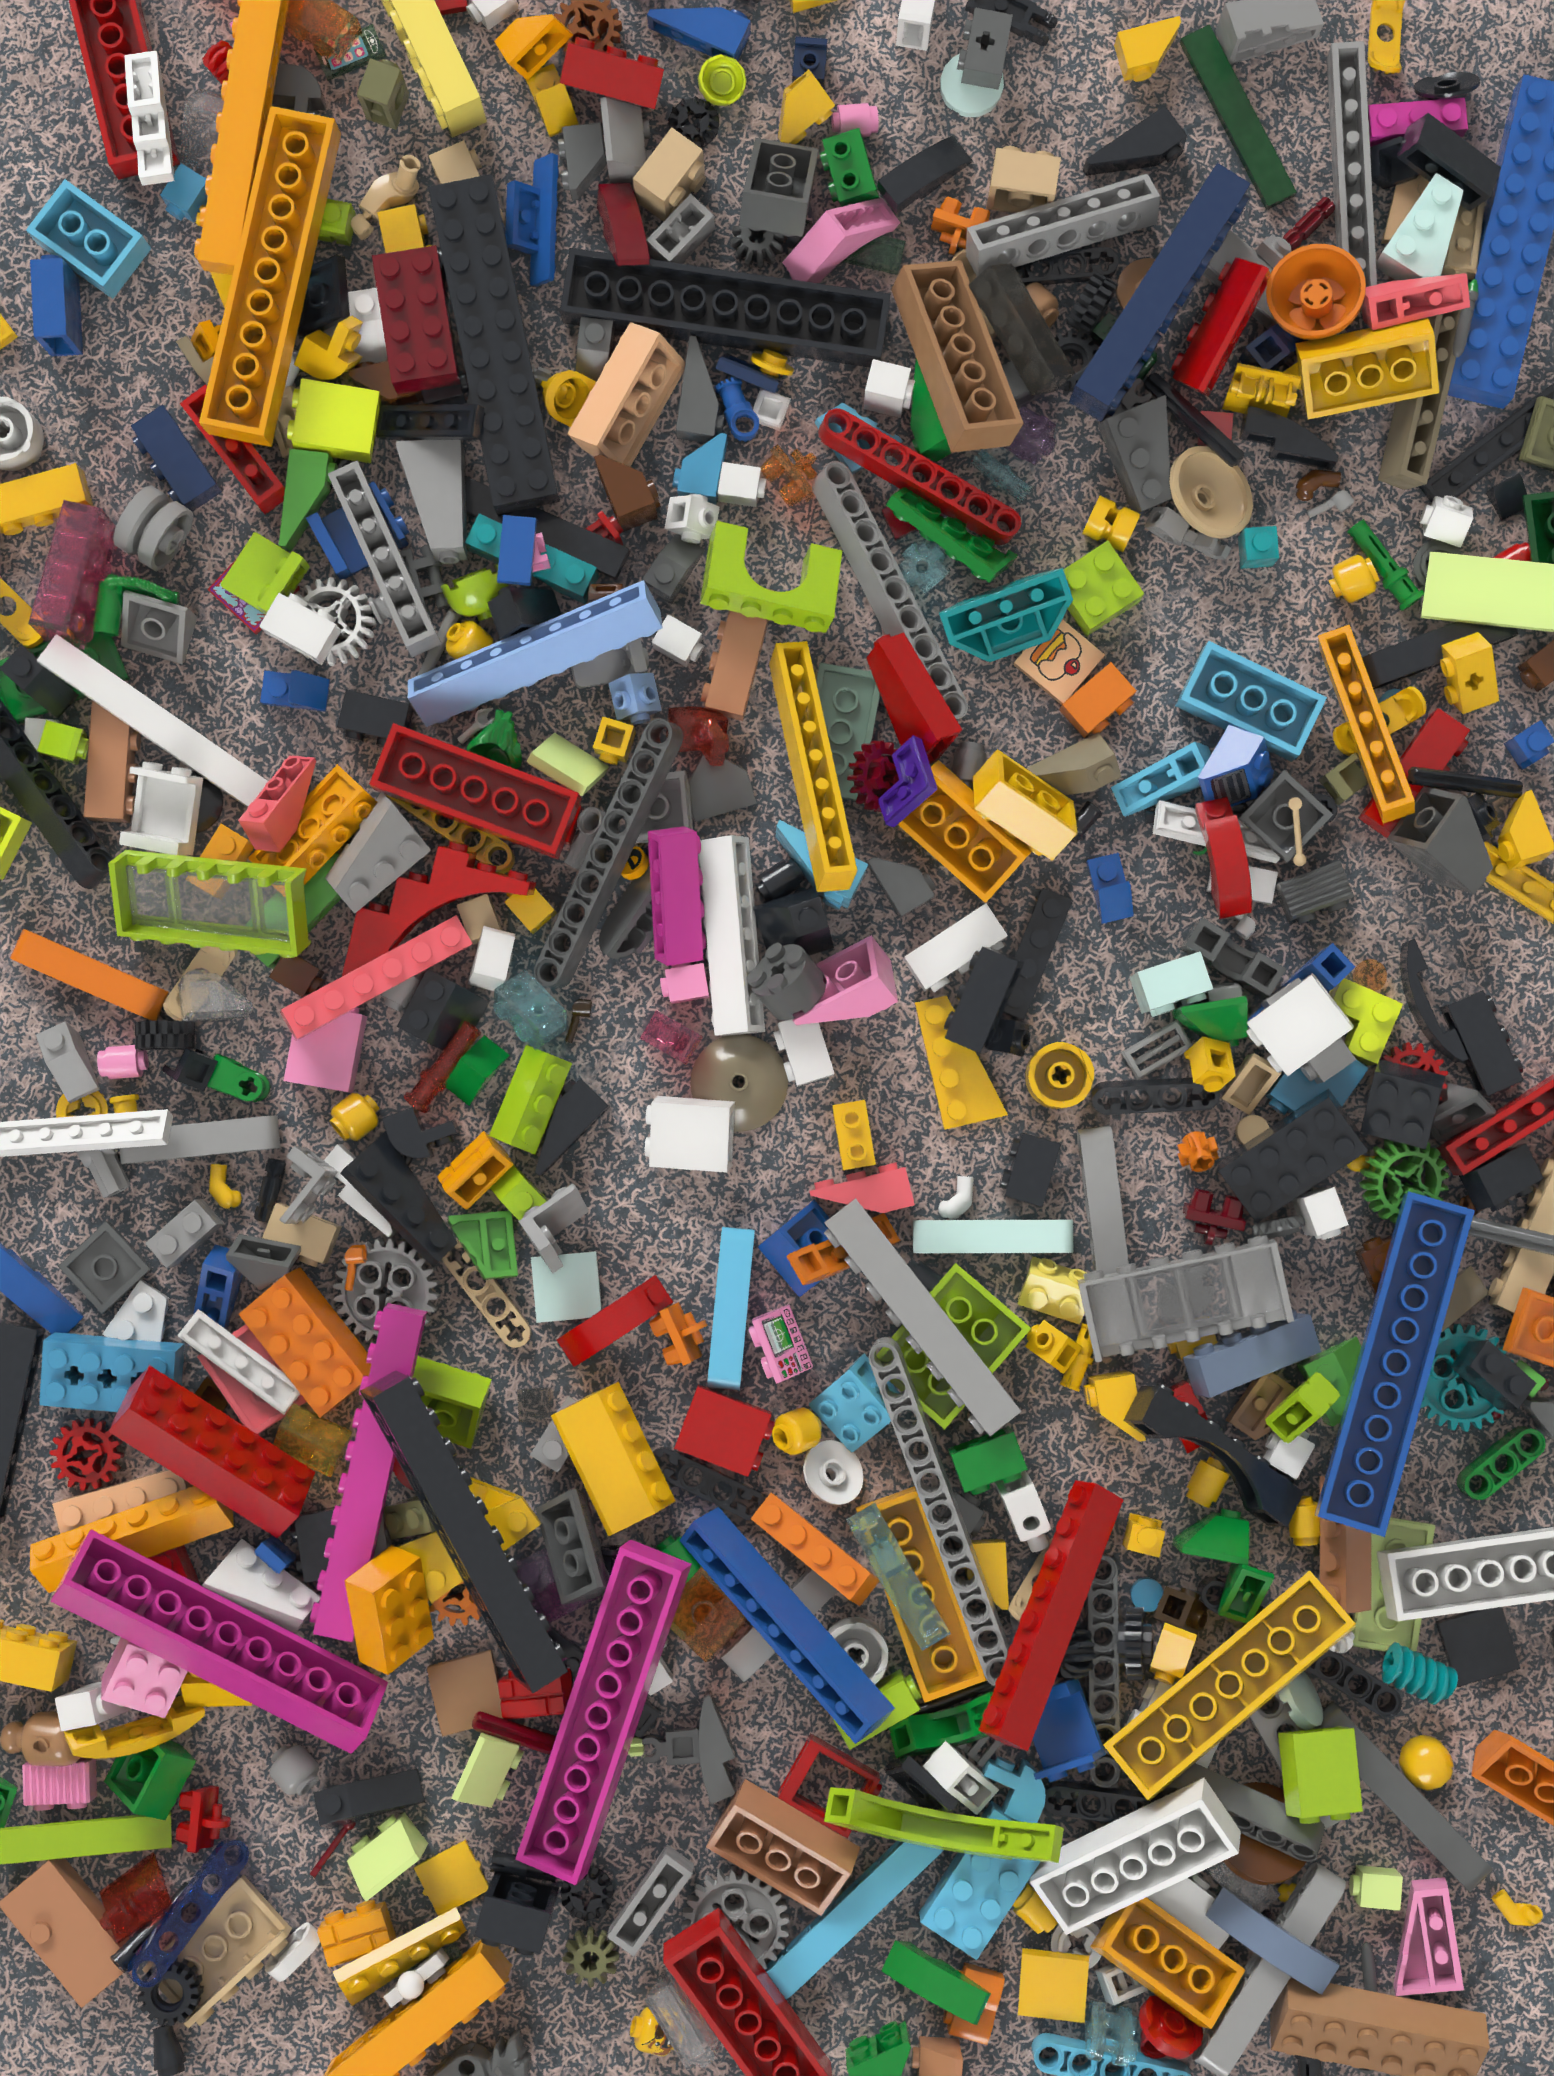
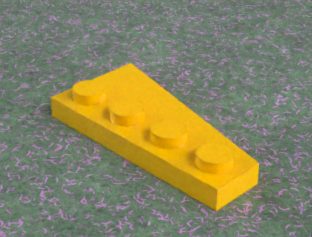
(512, 1520)

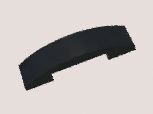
(1446, 1042)

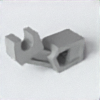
(1175, 530)

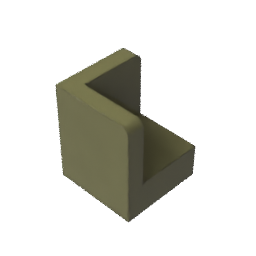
(1344, 780)

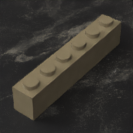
(1418, 419)

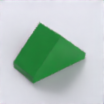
(476, 1069)
(1244, 1592)

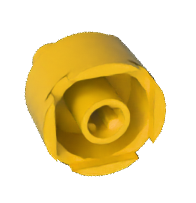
(1064, 1057)

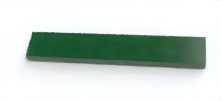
(1237, 117)

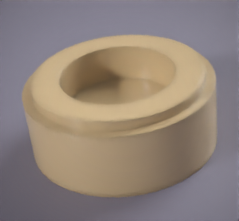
(1250, 1127)

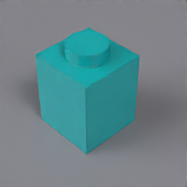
(1258, 547)

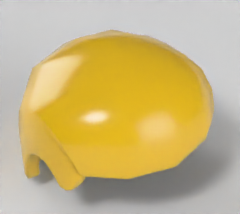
(1426, 1762)

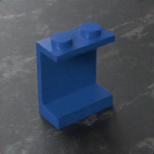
(340, 542)
(1066, 1733)

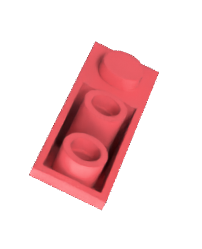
(278, 807)
(878, 1192)

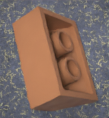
(937, 2057)

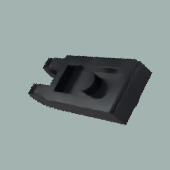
(1022, 13)

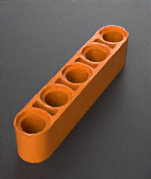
(89, 975)

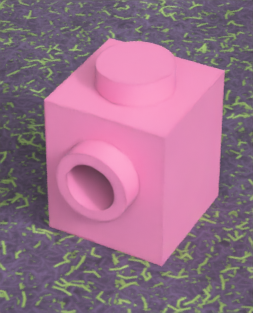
(685, 983)

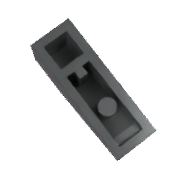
(698, 407)

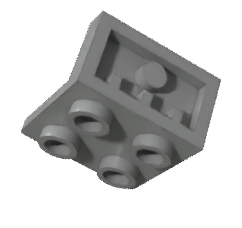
(322, 1181)
(549, 1219)

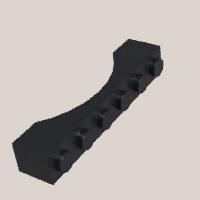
(1262, 1490)

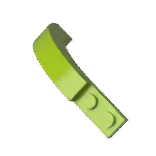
(943, 1829)

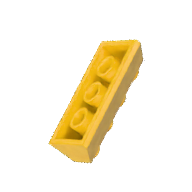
(1367, 368)
(613, 1458)

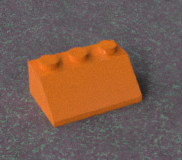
(1516, 1773)

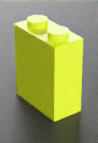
(335, 420)

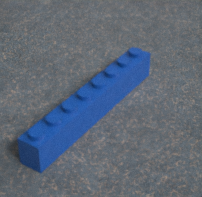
(787, 1625)

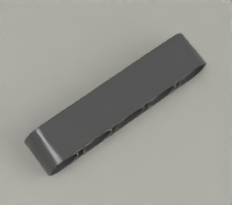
(1258, 1814)

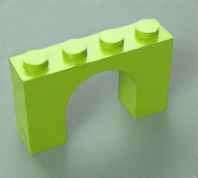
(732, 588)

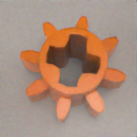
(1198, 1151)

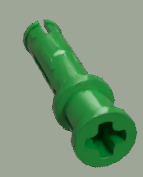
(1394, 577)

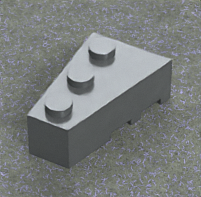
(1140, 453)

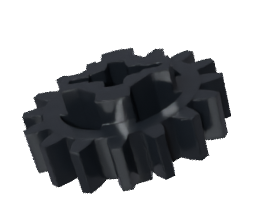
(1135, 1643)

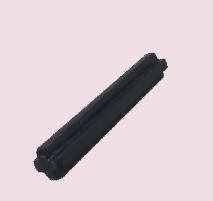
(1194, 420)
(1464, 782)

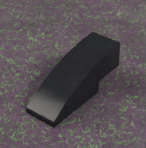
(923, 173)
(1286, 439)

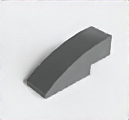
(715, 1751)

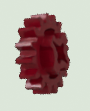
(873, 773)

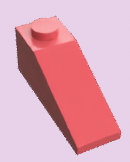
(1414, 299)

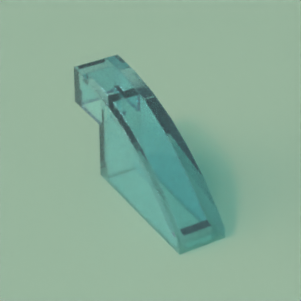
(898, 1576)

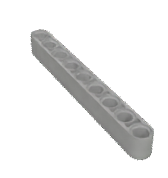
(853, 520)

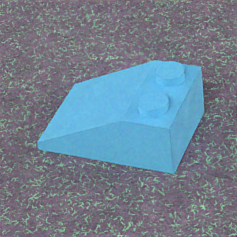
(795, 845)

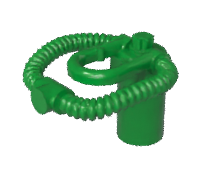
(110, 600)

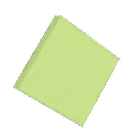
(567, 764)

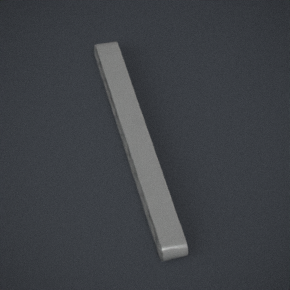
(940, 1494)

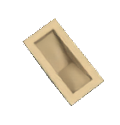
(1250, 1083)

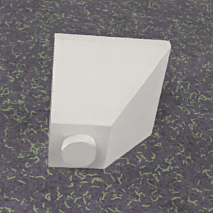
(365, 307)

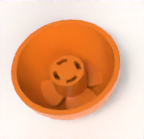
(1312, 277)

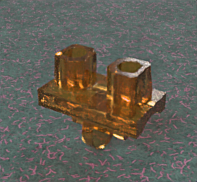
(780, 464)

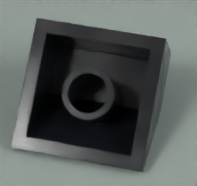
(440, 1010)

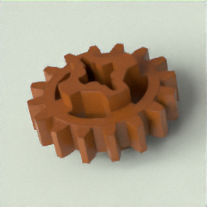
(596, 17)

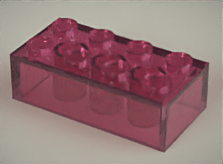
(72, 574)

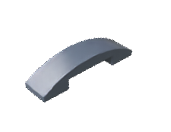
(1271, 1941)

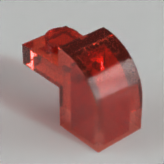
(702, 731)

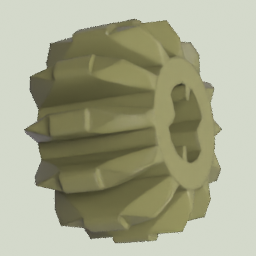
(593, 1944)

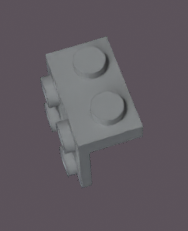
(611, 665)

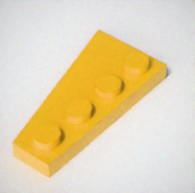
(957, 1073)
(394, 1958)

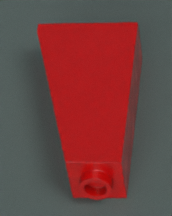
(911, 696)

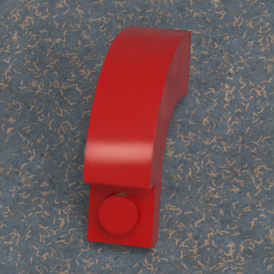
(1227, 858)
(614, 1321)

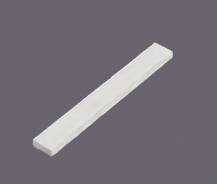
(151, 720)

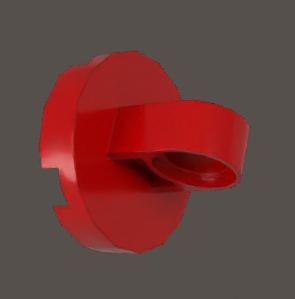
(1167, 2030)

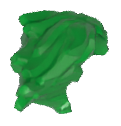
(498, 741)

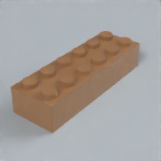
(956, 356)
(1378, 2031)

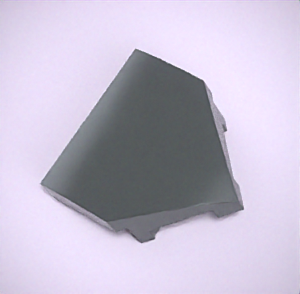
(719, 789)

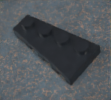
(397, 1195)

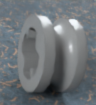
(380, 608)

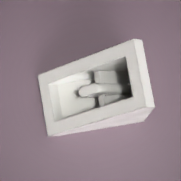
(491, 959)

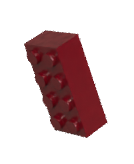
(416, 319)

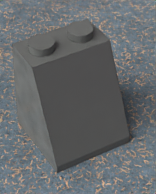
(1444, 840)

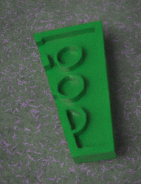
(951, 534)

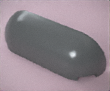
(630, 922)

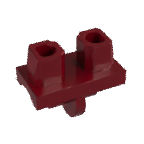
(1200, 1211)

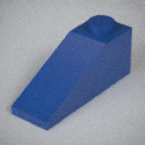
(704, 29)
(218, 1287)

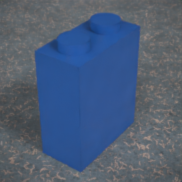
(56, 306)

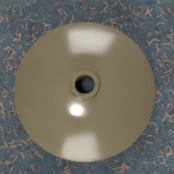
(754, 1061)

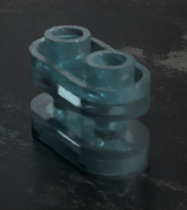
(1122, 2027)

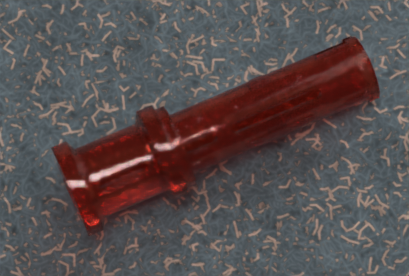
(434, 1079)

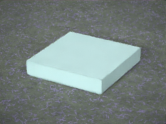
(568, 1292)

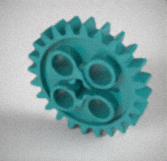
(1439, 1385)

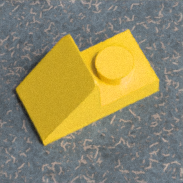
(552, 100)

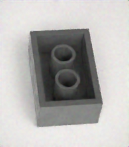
(778, 187)

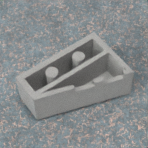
(1264, 26)
(376, 856)

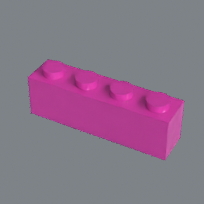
(676, 895)

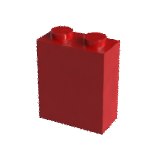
(724, 1431)

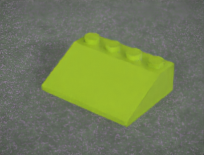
(981, 1320)

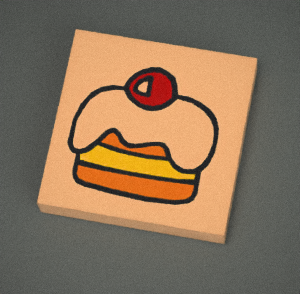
(1060, 663)

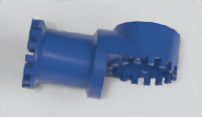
(737, 407)

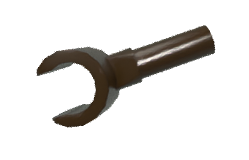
(580, 1008)

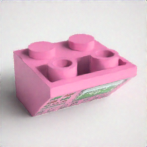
(781, 1344)

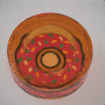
(1370, 974)

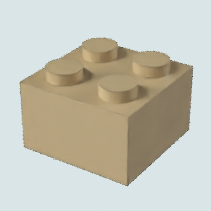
(669, 175)
(1022, 179)

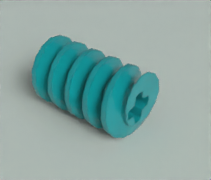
(1418, 1674)

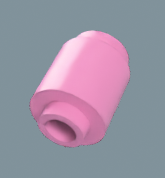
(855, 116)
(122, 1062)

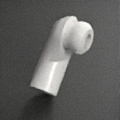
(960, 1202)

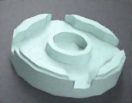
(966, 98)
(1303, 1701)

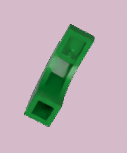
(929, 1731)

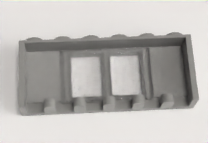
(1185, 1297)

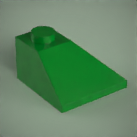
(1218, 1020)
(1217, 1537)

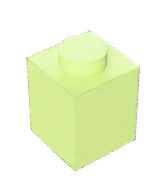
(1376, 1887)

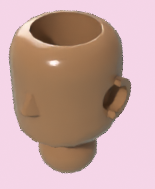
(38, 1740)

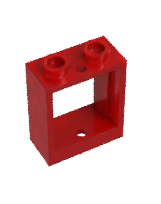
(801, 1766)

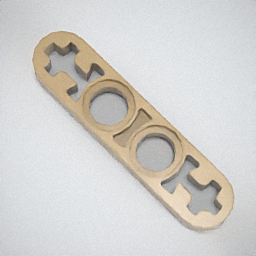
(482, 1297)

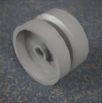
(153, 528)

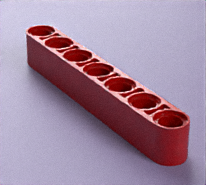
(910, 462)

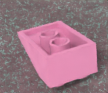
(856, 983)

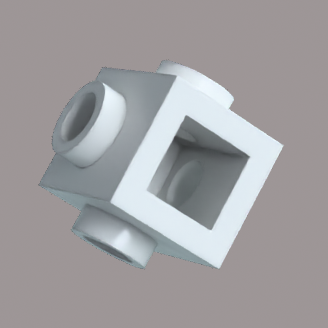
(698, 517)

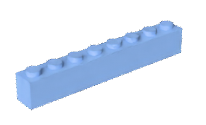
(535, 654)

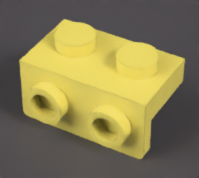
(1053, 1290)

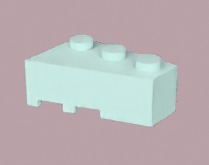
(1424, 235)

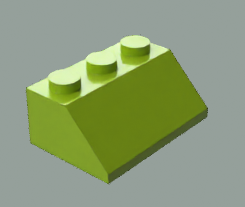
(455, 1397)

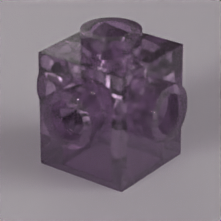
(1034, 437)

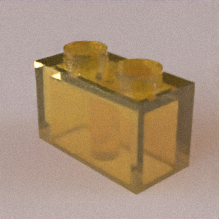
(312, 1440)

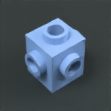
(635, 697)

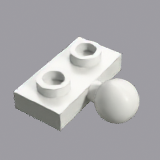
(411, 1983)

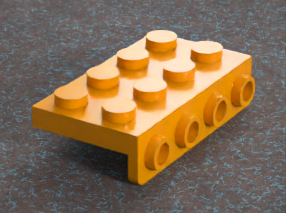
(326, 822)

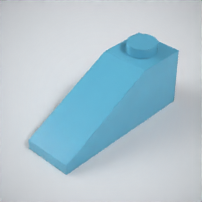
(1162, 780)

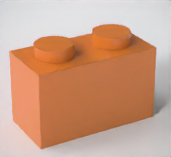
(1098, 700)

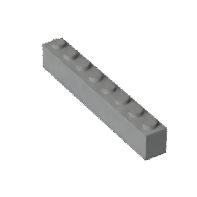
(1351, 154)
(922, 1317)

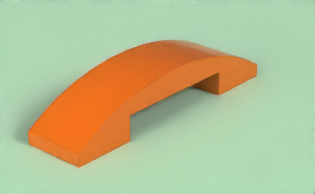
(824, 1260)

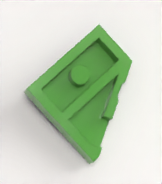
(488, 1242)

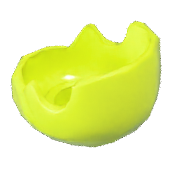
(722, 80)

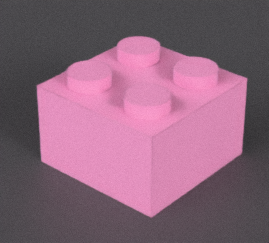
(141, 1680)

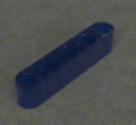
(172, 1919)

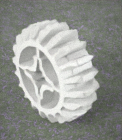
(339, 611)

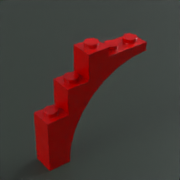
(415, 898)

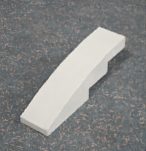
(149, 118)

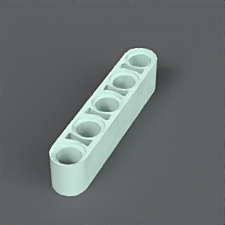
(993, 1236)

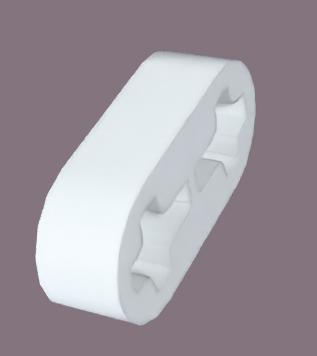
(300, 1947)

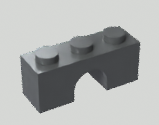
(1249, 969)

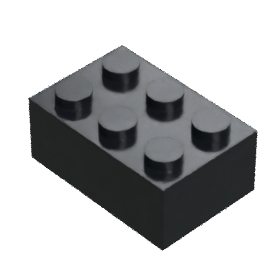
(516, 1913)

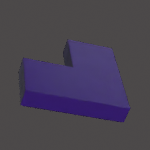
(914, 783)

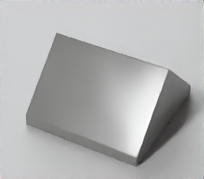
(156, 627)

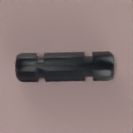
(269, 1189)

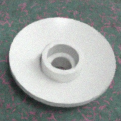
(841, 1465)

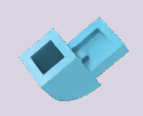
(1025, 1796)

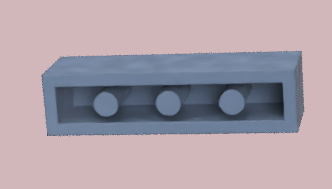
(1250, 1355)

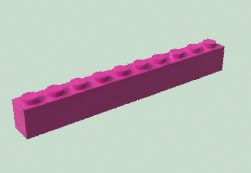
(368, 1474)

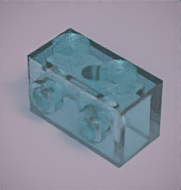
(529, 1010)

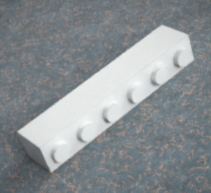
(730, 934)

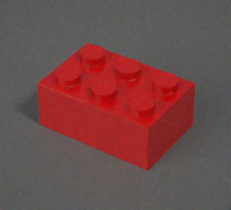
(611, 73)

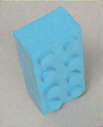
(1248, 696)
(975, 1895)

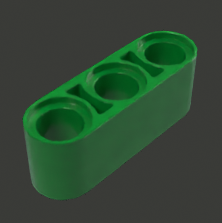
(1516, 1461)

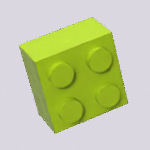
(1100, 588)

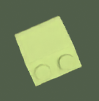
(486, 1771)
(386, 1854)

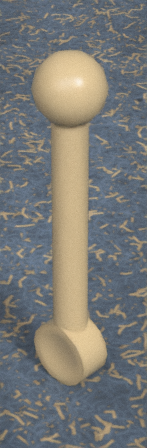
(1295, 804)

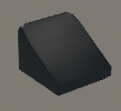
(1508, 496)

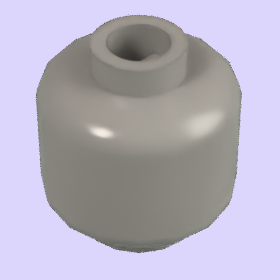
(294, 1770)

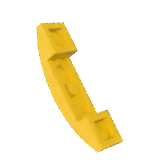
(135, 1735)

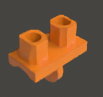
(953, 226)
(683, 1332)

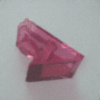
(671, 1037)

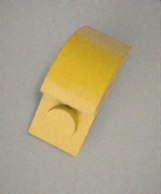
(331, 356)

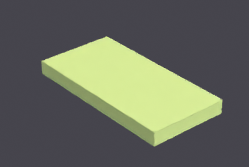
(1489, 591)
(1373, 1627)

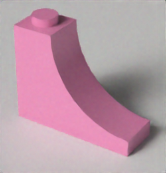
(837, 236)

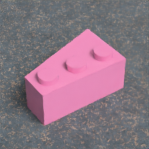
(1428, 1943)

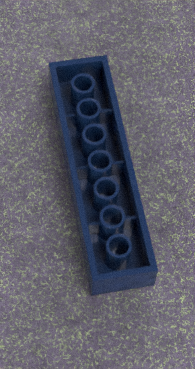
(1162, 288)

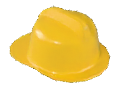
(566, 394)

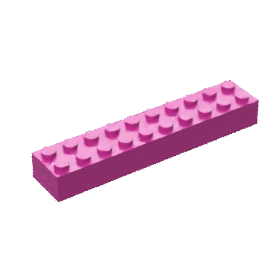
(220, 1641)
(603, 1711)

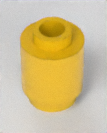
(1207, 1482)
(1304, 1524)
(1034, 1911)

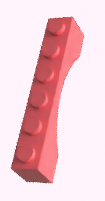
(375, 977)

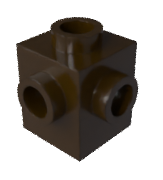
(1182, 1610)

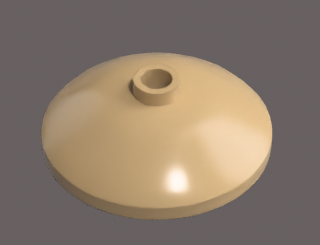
(1210, 493)

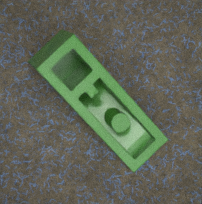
(304, 493)

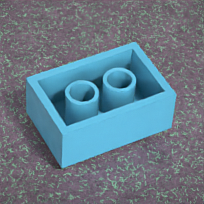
(89, 238)

